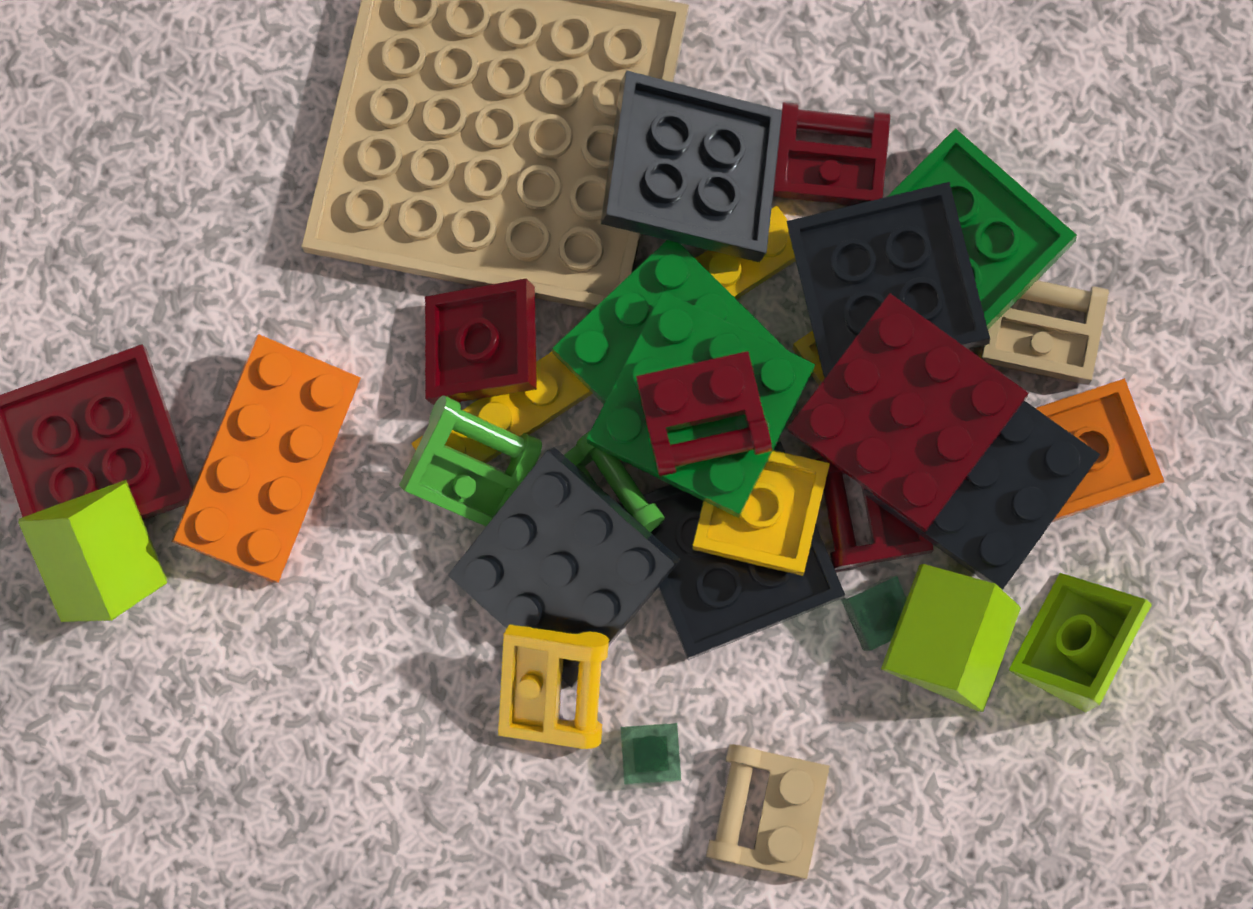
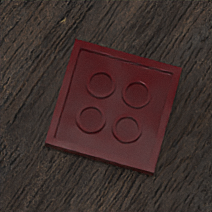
(907, 412)
(93, 432)

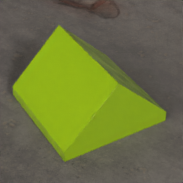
(94, 554)
(952, 635)
(1079, 640)

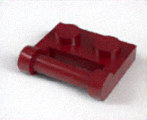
(831, 170)
(698, 396)
(889, 535)

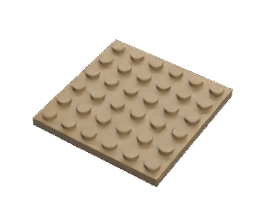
(485, 138)

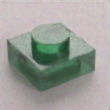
(875, 612)
(650, 754)

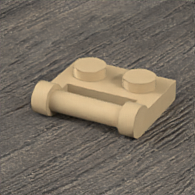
(1049, 343)
(787, 815)

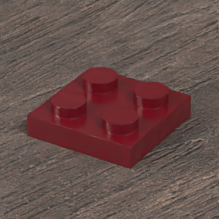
(480, 342)

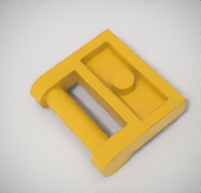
(533, 686)

